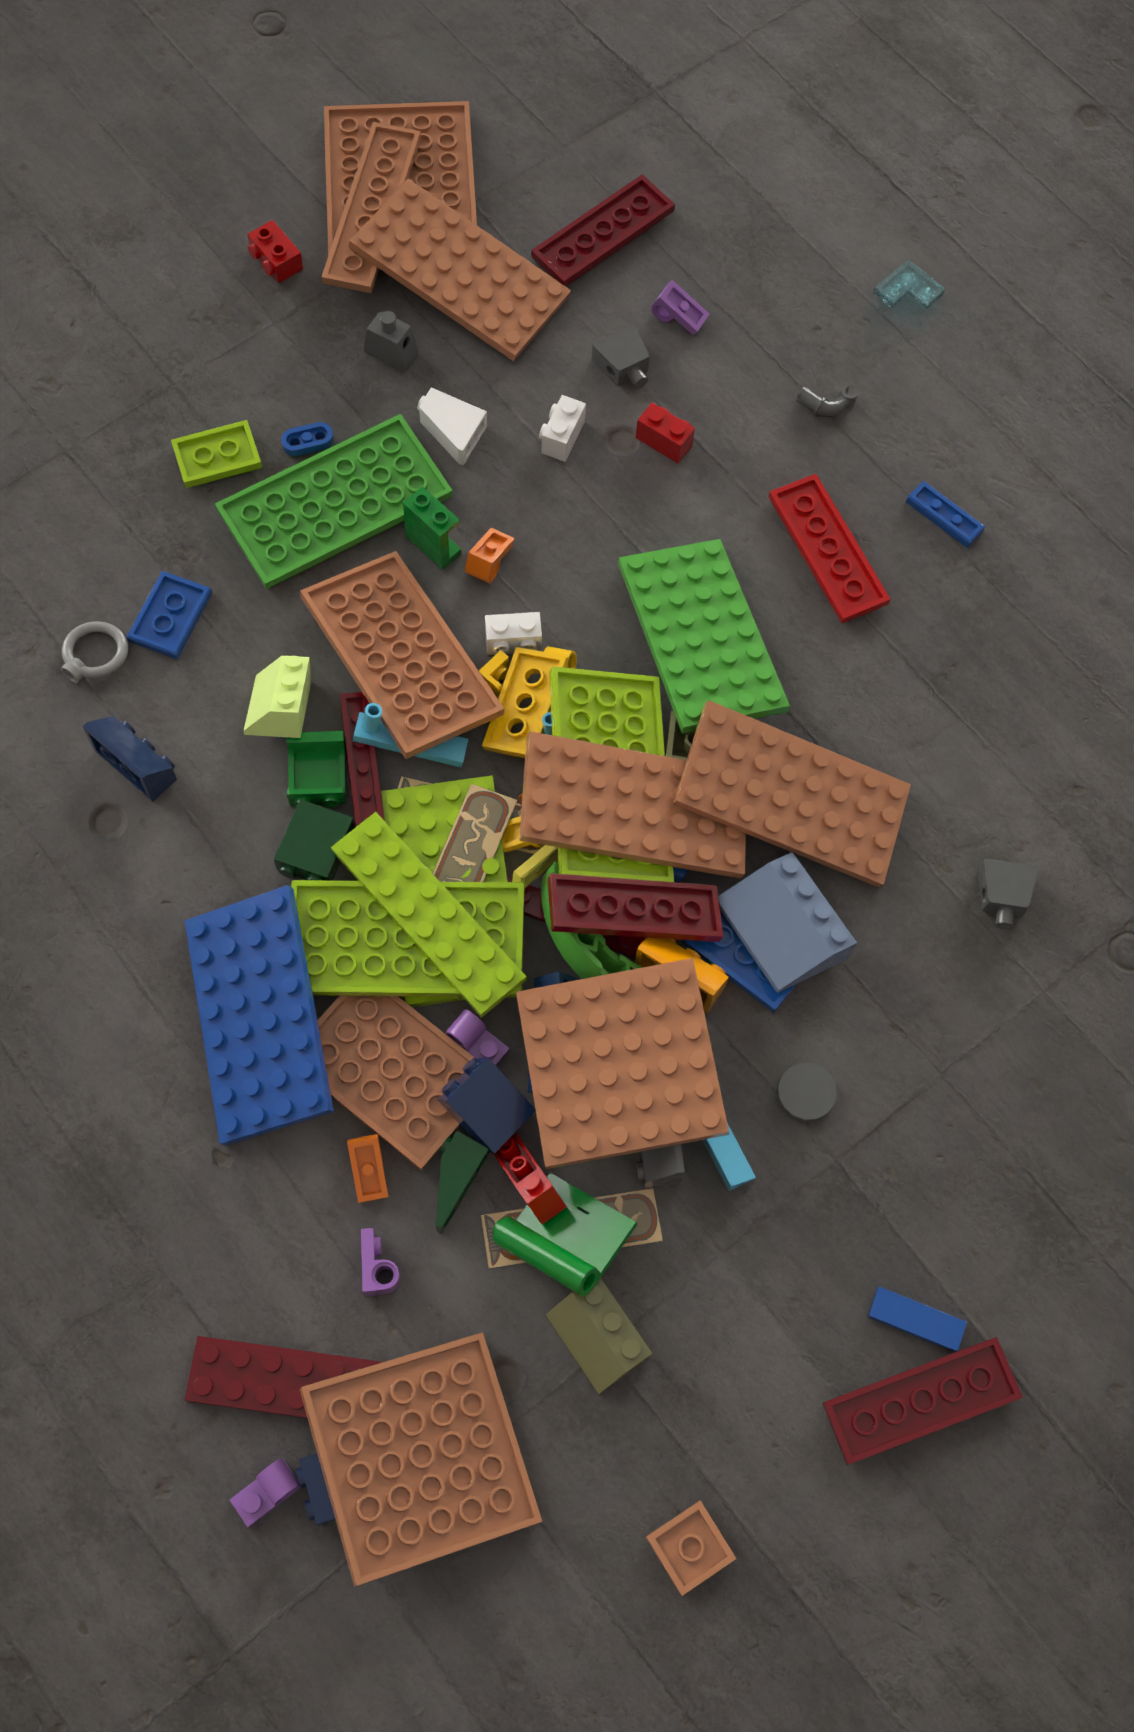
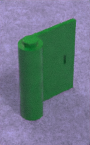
(571, 1245)

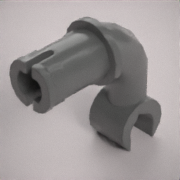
(823, 407)

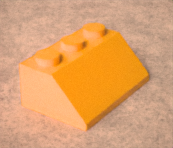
(710, 977)

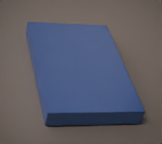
(169, 615)

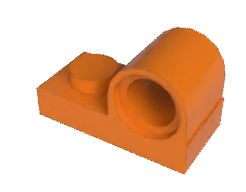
(485, 557)
(367, 1168)

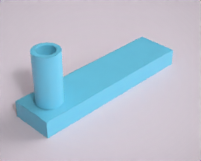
(372, 732)

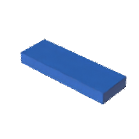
(945, 514)
(917, 1319)

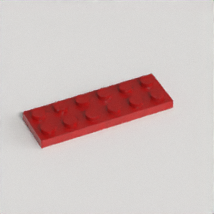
(829, 548)

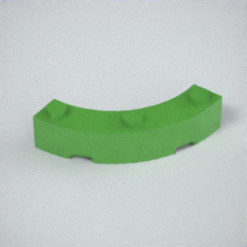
(582, 951)

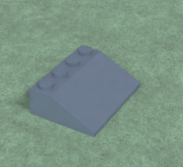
(786, 923)

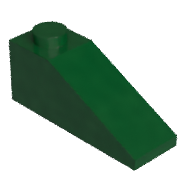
(459, 1167)

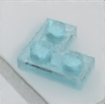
(911, 281)

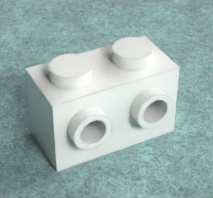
(563, 427)
(511, 631)

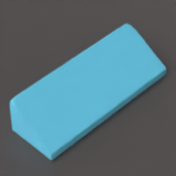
(729, 1160)

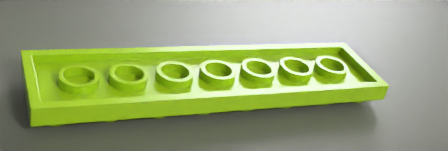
(429, 914)

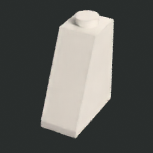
(452, 423)

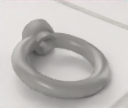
(75, 669)

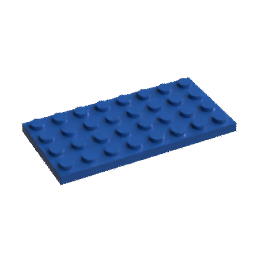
(258, 1016)

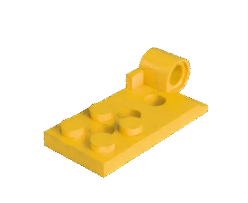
(515, 689)

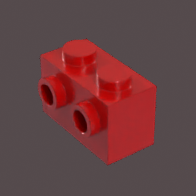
(274, 251)
(665, 432)

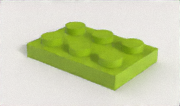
(216, 453)

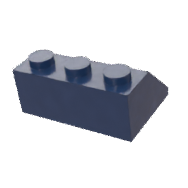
(131, 756)

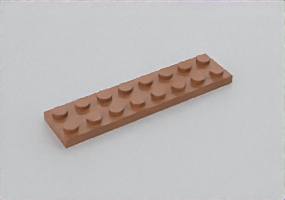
(380, 173)

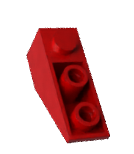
(529, 1179)

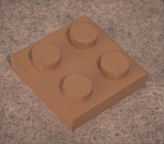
(690, 1548)

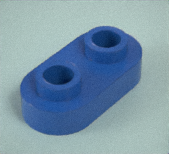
(307, 438)

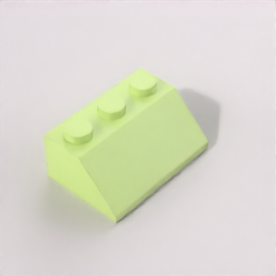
(280, 698)

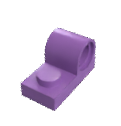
(677, 304)
(473, 1037)
(371, 1267)
(265, 1493)

